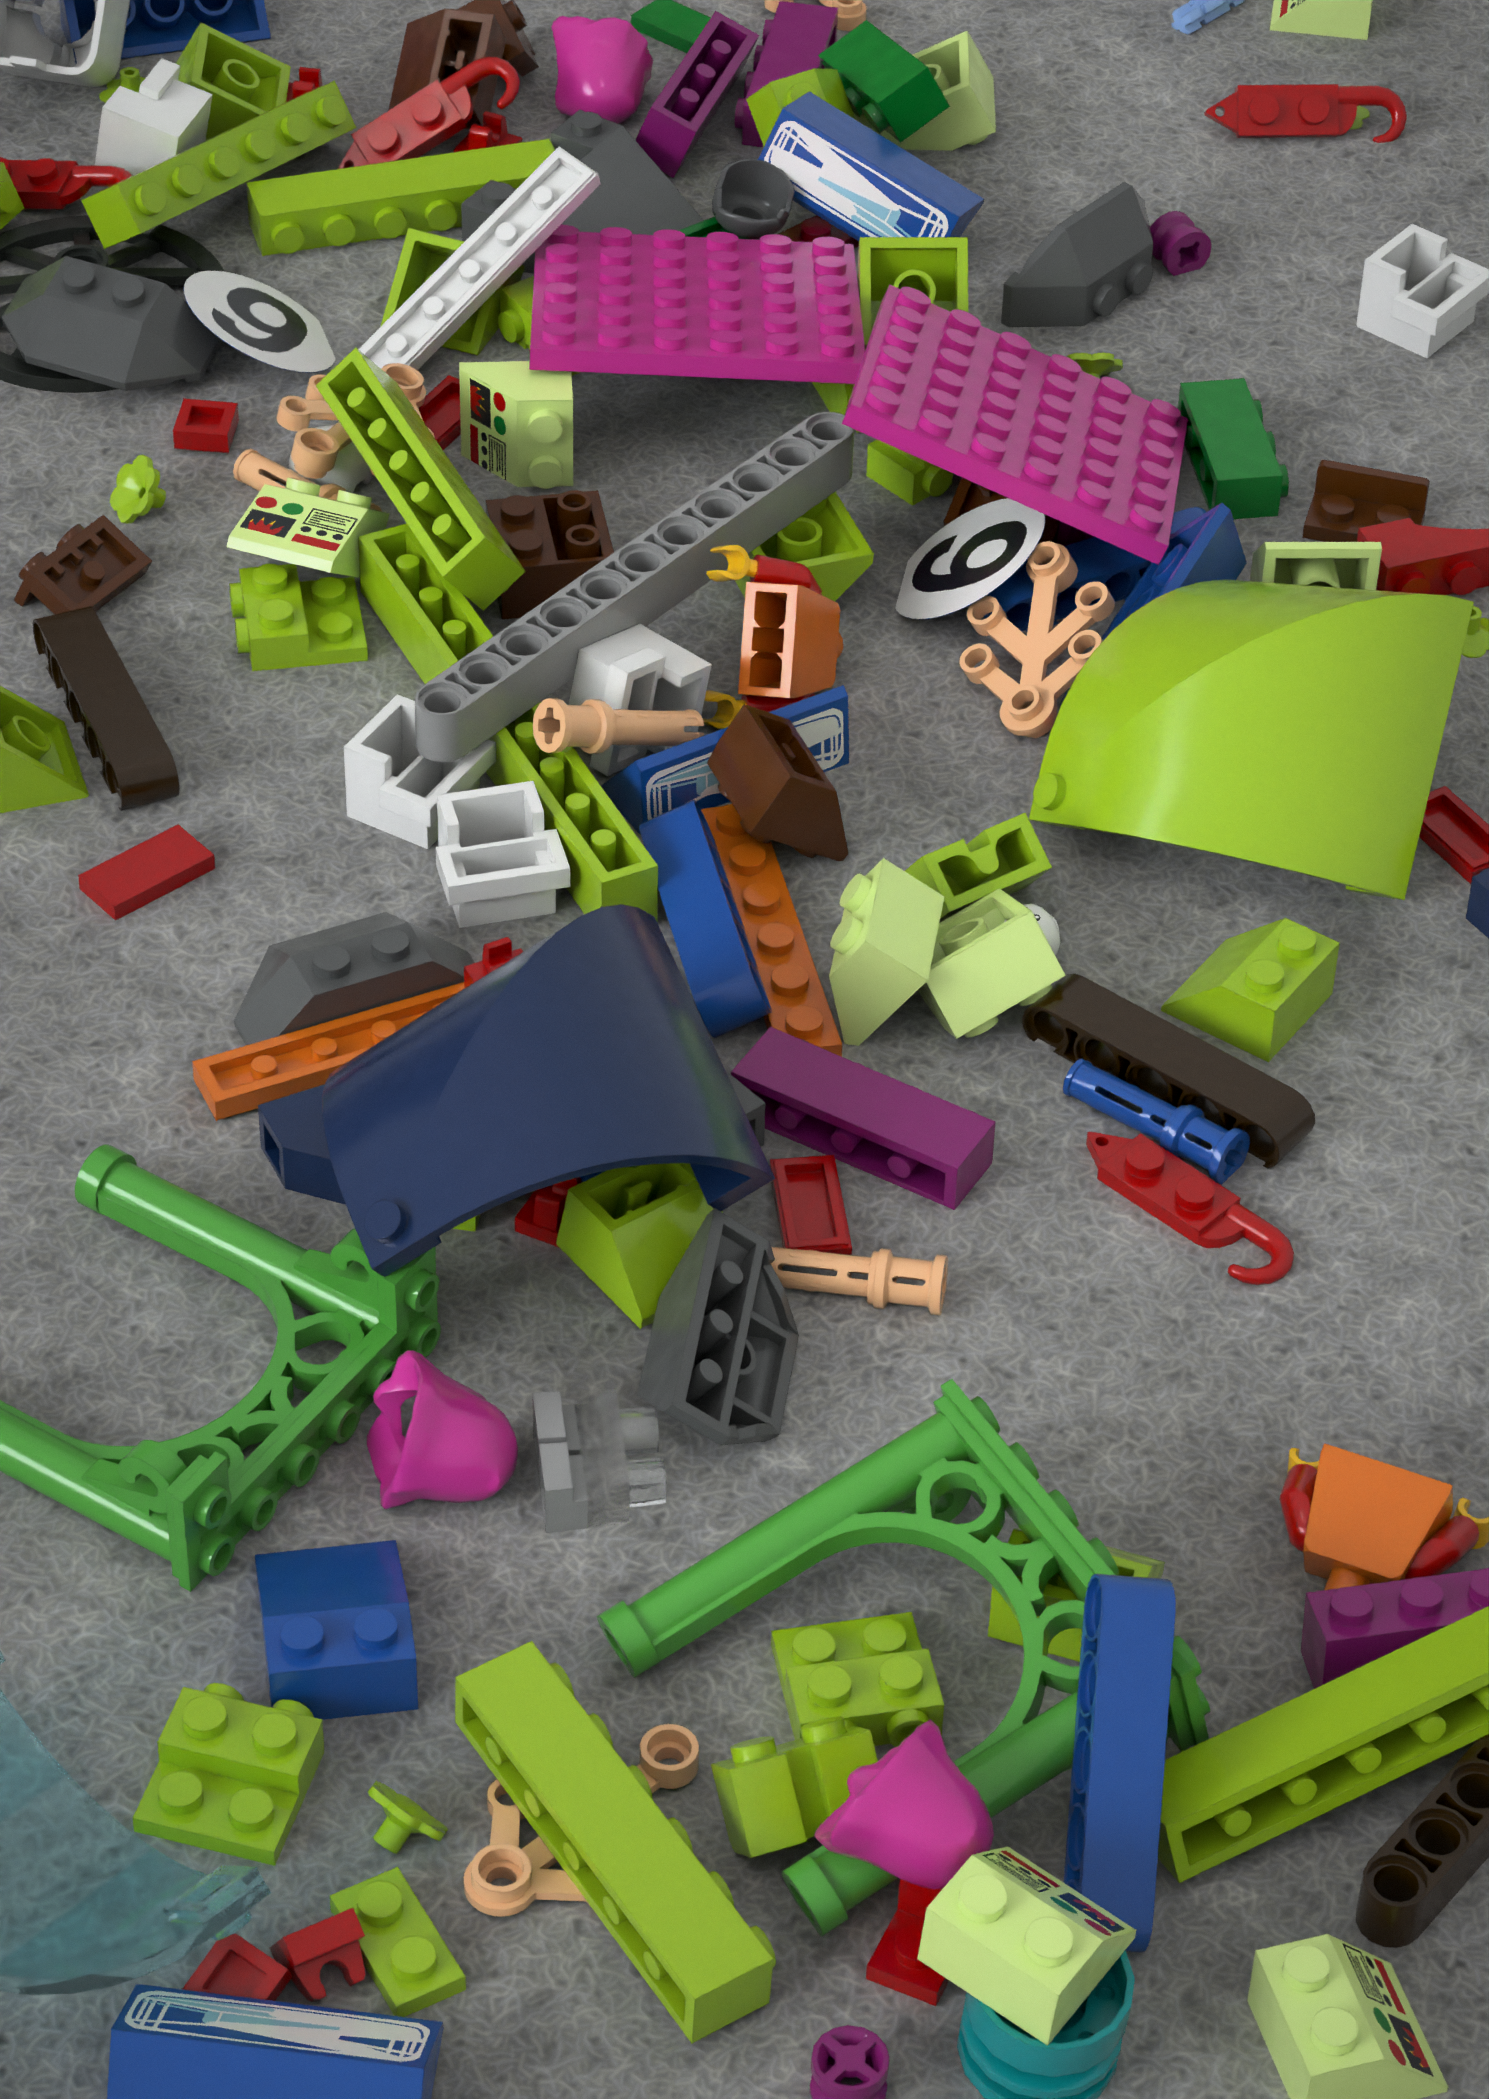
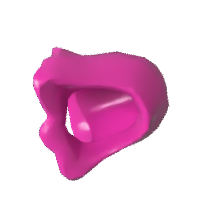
(600, 66)
(454, 1446)
(911, 1813)

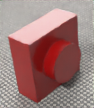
(205, 425)
(239, 1970)

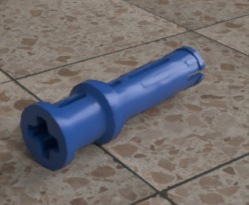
(1181, 1132)

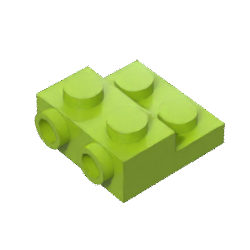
(296, 620)
(861, 1672)
(231, 1773)

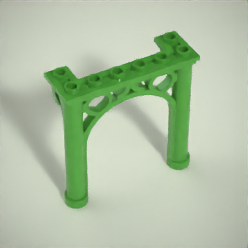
(931, 1479)
(197, 1491)

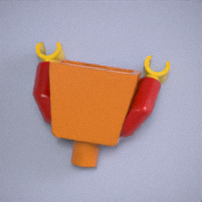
(786, 635)
(1373, 1520)

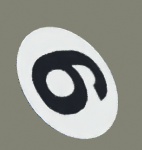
(259, 321)
(969, 559)

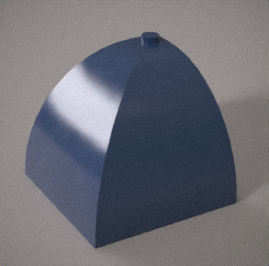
(533, 1078)

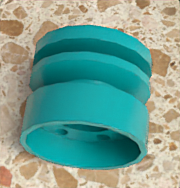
(1075, 2064)

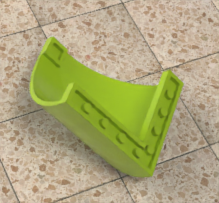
(1263, 727)

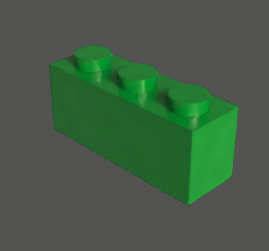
(884, 81)
(1231, 448)

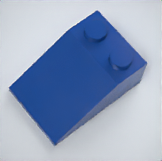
(338, 1629)

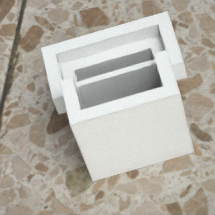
(154, 123)
(1418, 293)
(638, 673)
(398, 787)
(497, 855)

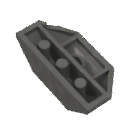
(1084, 265)
(108, 327)
(345, 974)
(722, 1338)

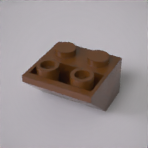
(443, 45)
(553, 541)
(778, 785)

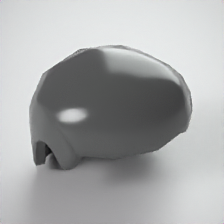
(752, 198)

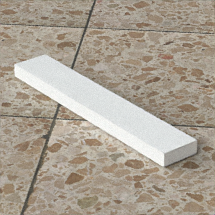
(483, 262)

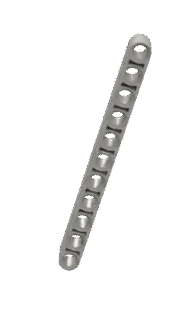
(630, 587)

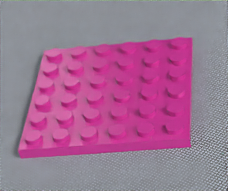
(696, 306)
(1020, 422)

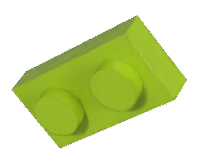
(400, 1943)

